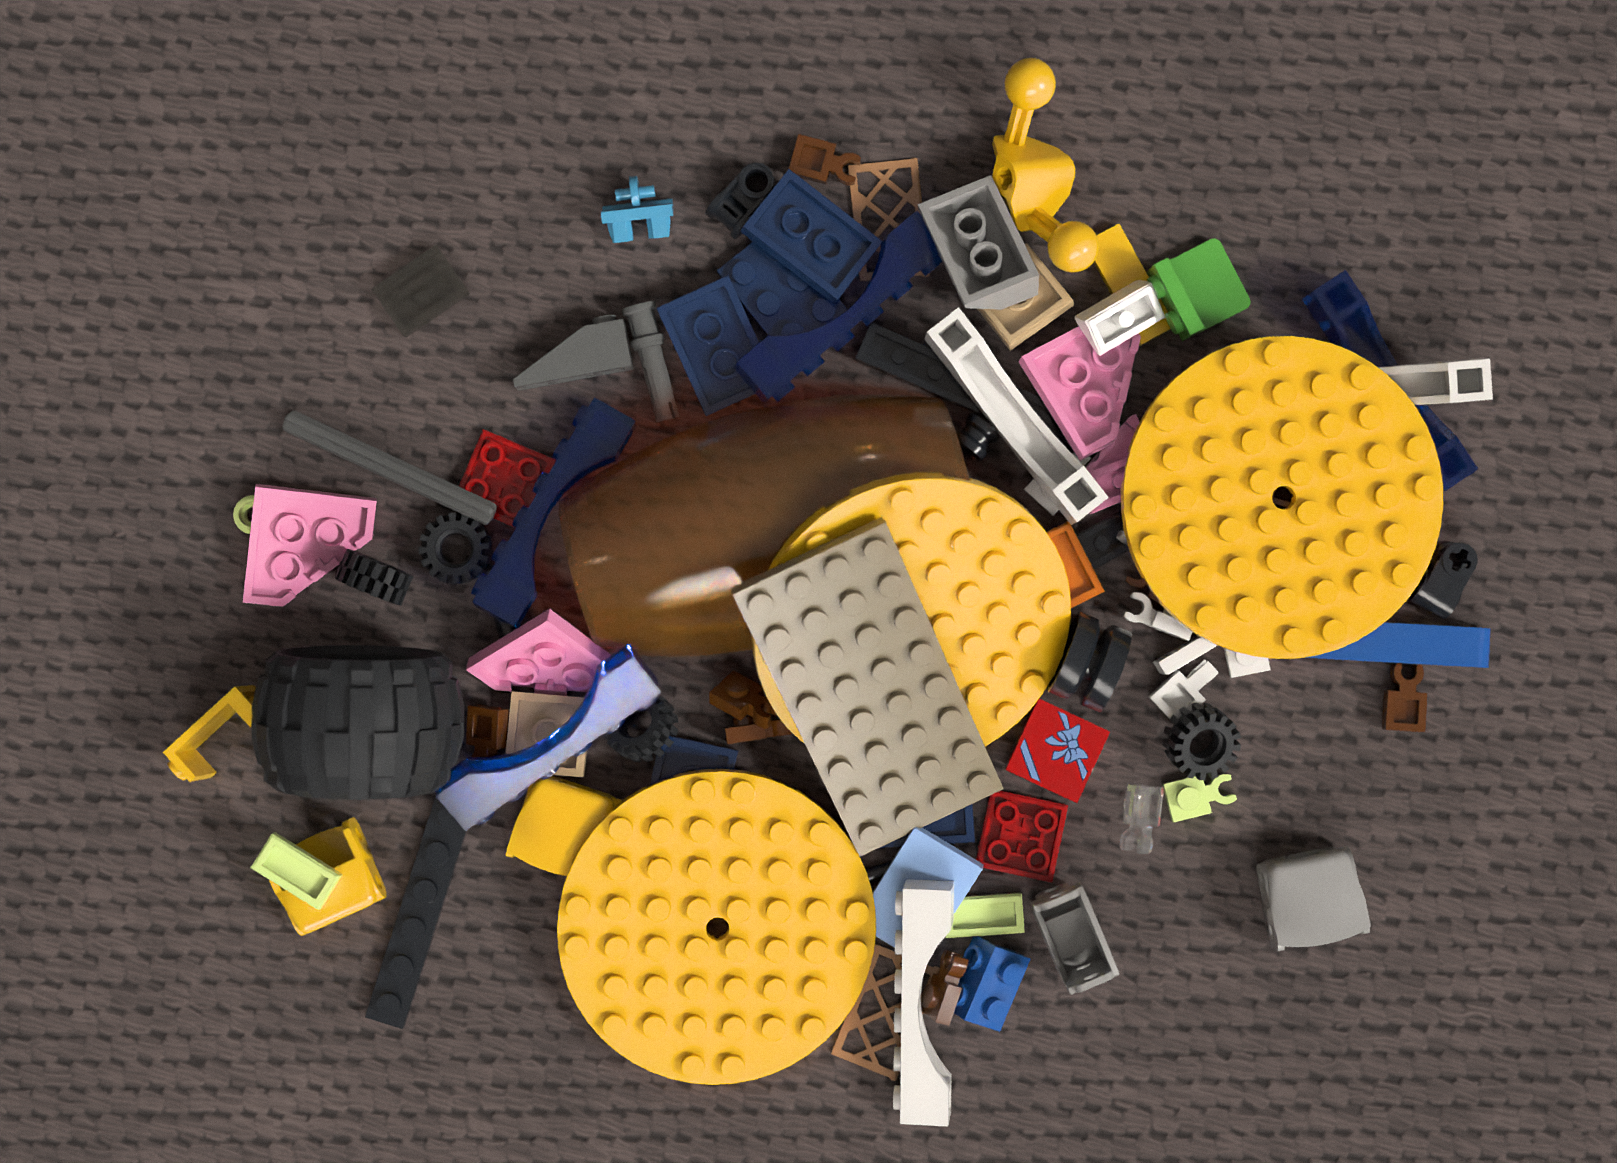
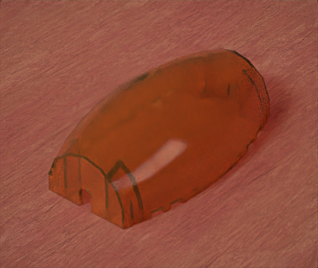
(714, 504)

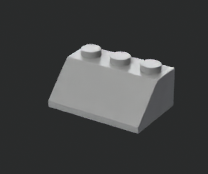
(981, 246)

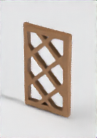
(860, 202)
(853, 1020)

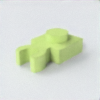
(1191, 797)

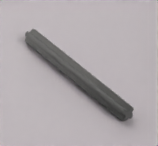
(389, 467)

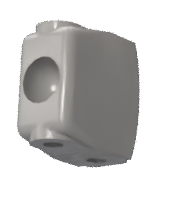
(1312, 898)
(1073, 937)

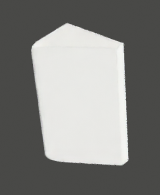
(1120, 316)

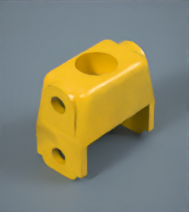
(556, 823)
(358, 888)

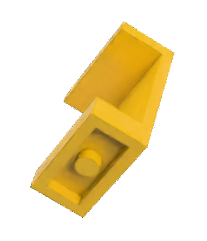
(183, 756)

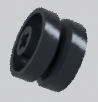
(1092, 662)

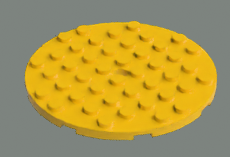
(1358, 512)
(982, 578)
(702, 852)

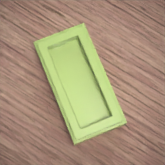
(296, 871)
(988, 915)

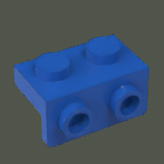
(989, 983)

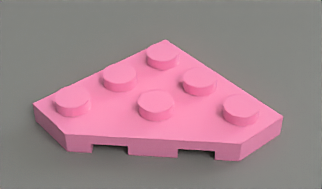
(1082, 388)
(300, 539)
(541, 656)

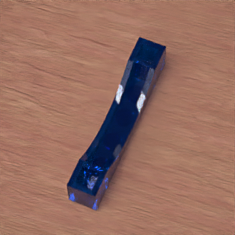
(1350, 324)
(781, 358)
(595, 443)
(486, 783)

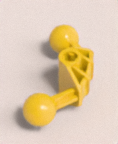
(1037, 175)

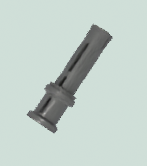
(648, 344)

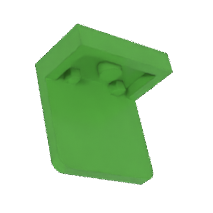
(1198, 289)

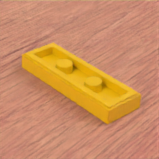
(1121, 267)

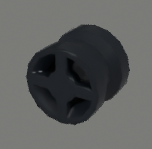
(977, 436)

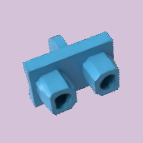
(620, 216)

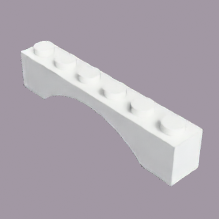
(1444, 380)
(996, 396)
(925, 1080)

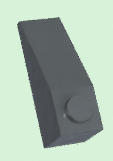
(587, 353)

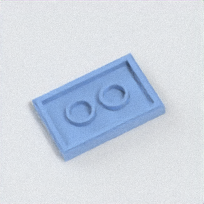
(921, 858)

